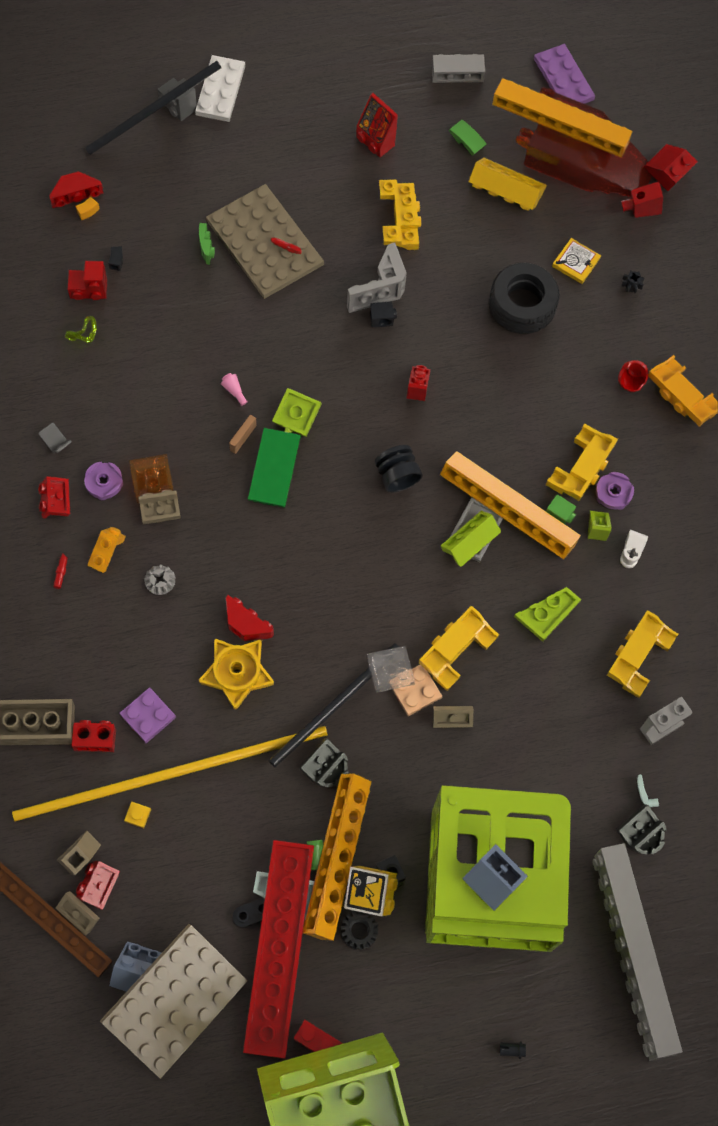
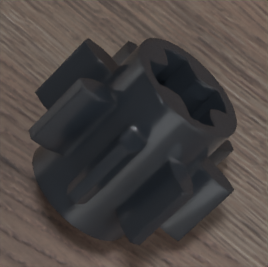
(633, 281)

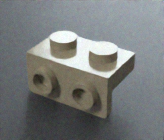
(159, 506)

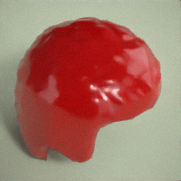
(633, 375)

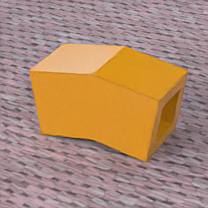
(87, 208)

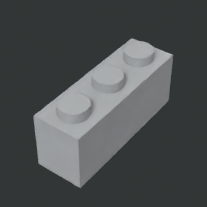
(458, 68)

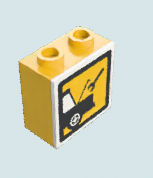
(371, 891)

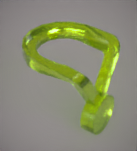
(70, 335)

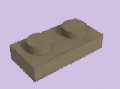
(452, 716)
(77, 913)

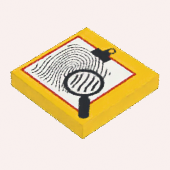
(576, 261)

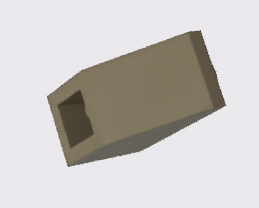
(79, 853)

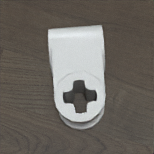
(633, 547)

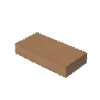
(242, 434)

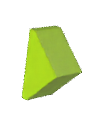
(599, 525)

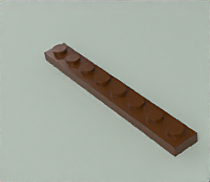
(53, 922)

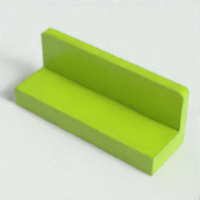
(471, 537)

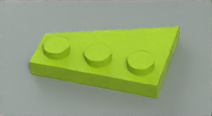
(549, 613)

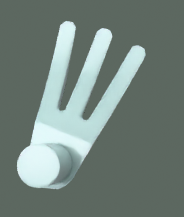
(643, 795)

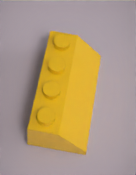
(507, 183)

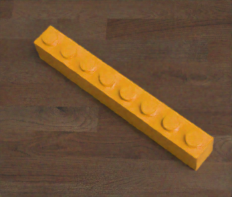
(562, 117)
(510, 505)

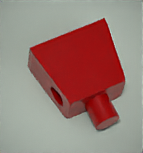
(645, 201)

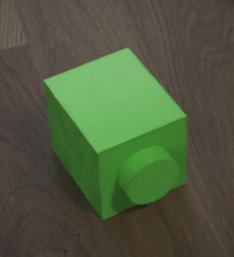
(562, 510)

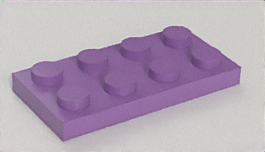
(564, 74)

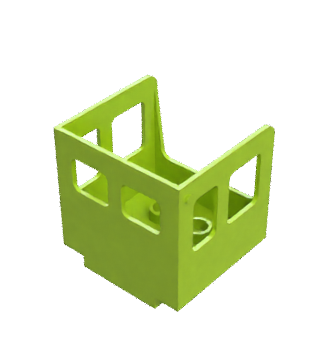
(537, 909)
(336, 1087)

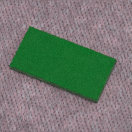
(274, 467)

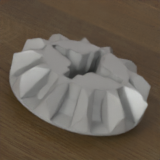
(161, 587)

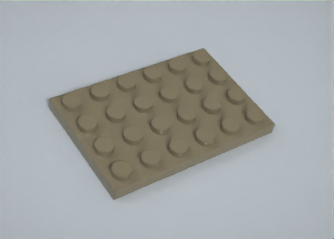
(247, 233)
(173, 1001)

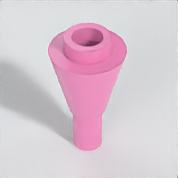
(231, 383)

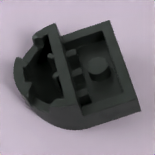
(325, 765)
(643, 831)

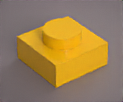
(137, 815)

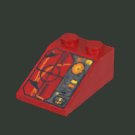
(377, 126)

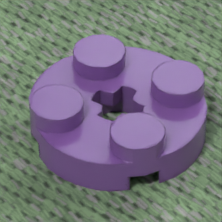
(104, 470)
(610, 500)

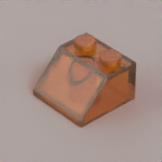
(151, 475)

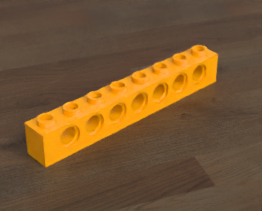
(337, 857)

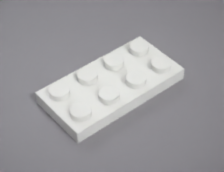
(221, 89)

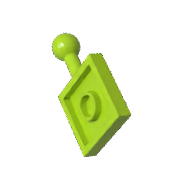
(296, 412)

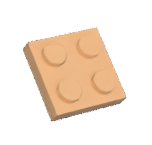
(420, 694)

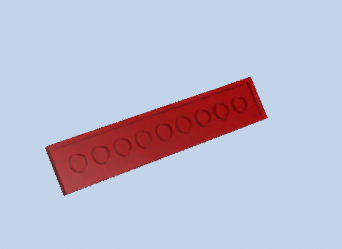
(278, 949)

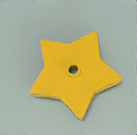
(232, 657)

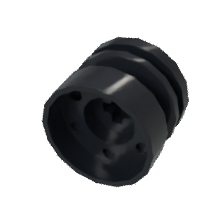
(398, 468)

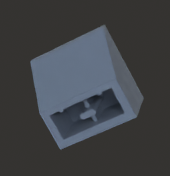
(494, 877)
(131, 965)

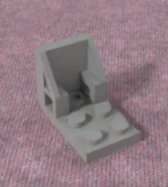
(387, 288)

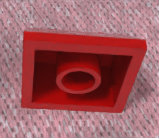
(670, 165)

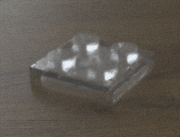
(390, 669)

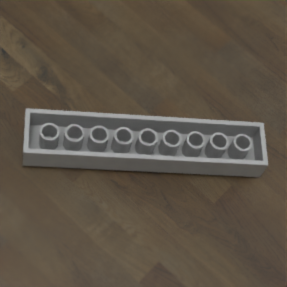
(637, 953)

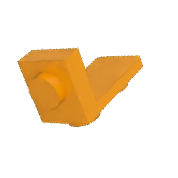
(105, 548)

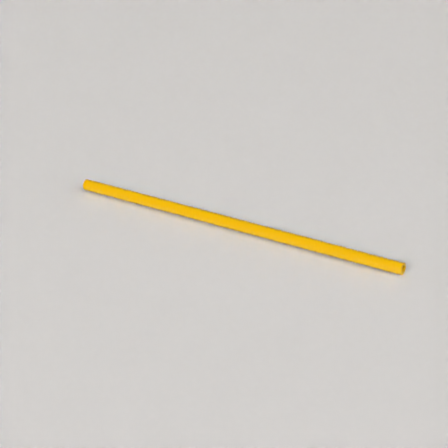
(159, 776)

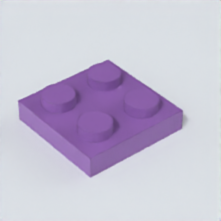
(147, 715)

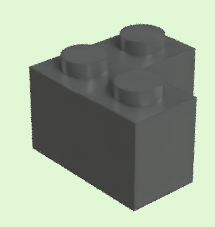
(182, 105)

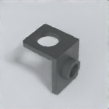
(54, 438)

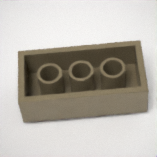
(36, 722)

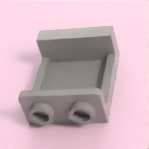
(665, 720)

